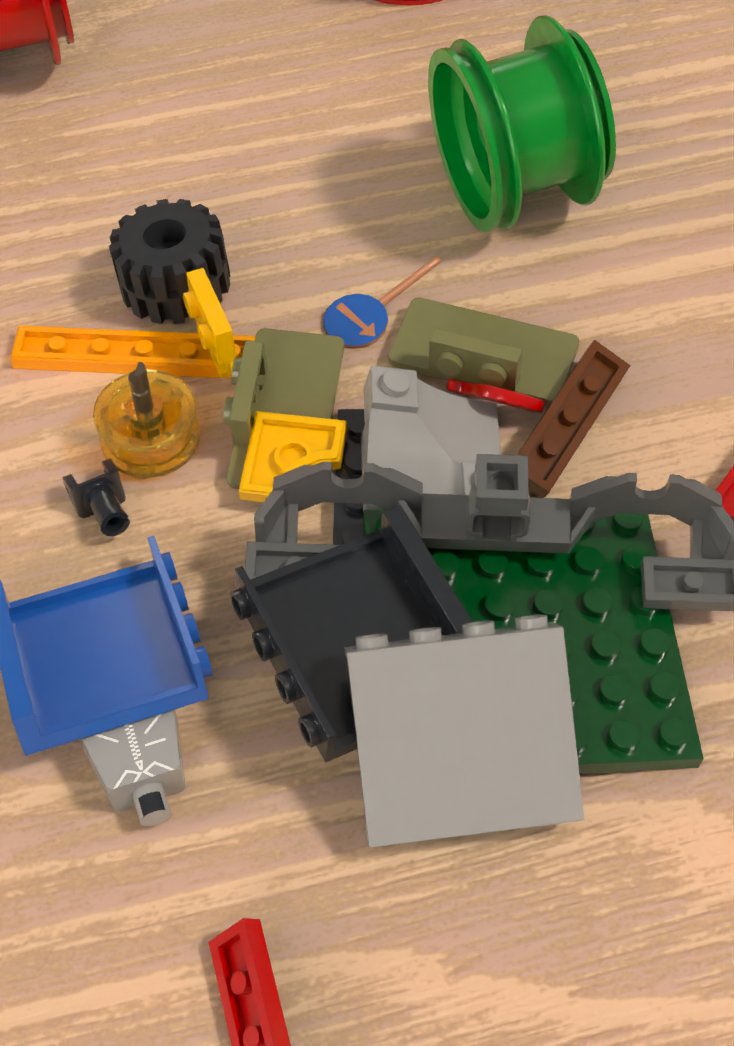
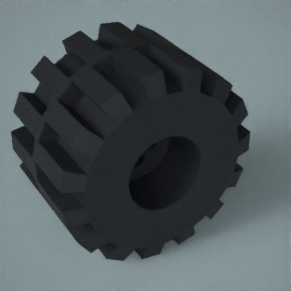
(157, 251)

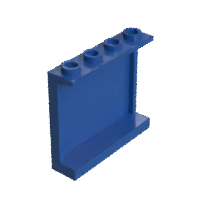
(100, 654)

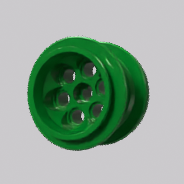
(521, 122)

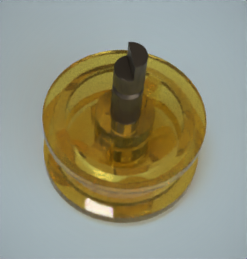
(147, 423)

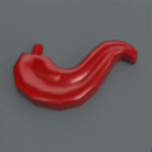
(496, 394)

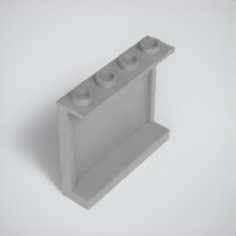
(464, 731)

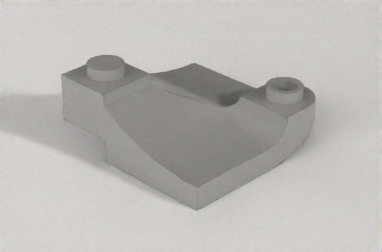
(425, 431)

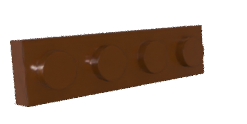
(571, 416)

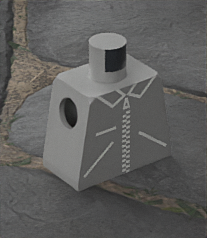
(139, 765)

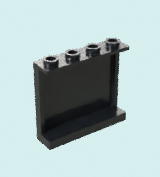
(326, 601)

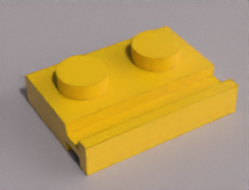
(211, 321)

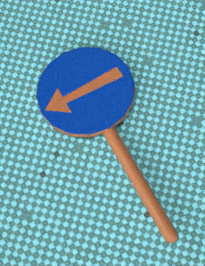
(363, 319)

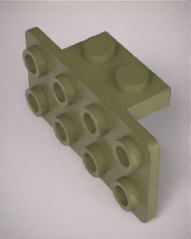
(483, 349)
(284, 376)

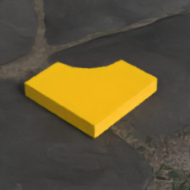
(285, 443)

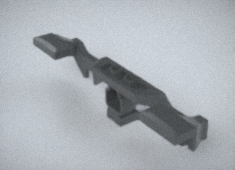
(504, 518)

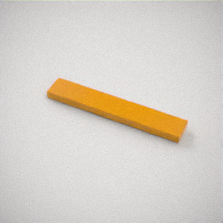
(115, 351)

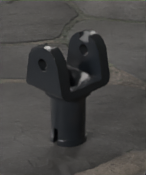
(101, 498)

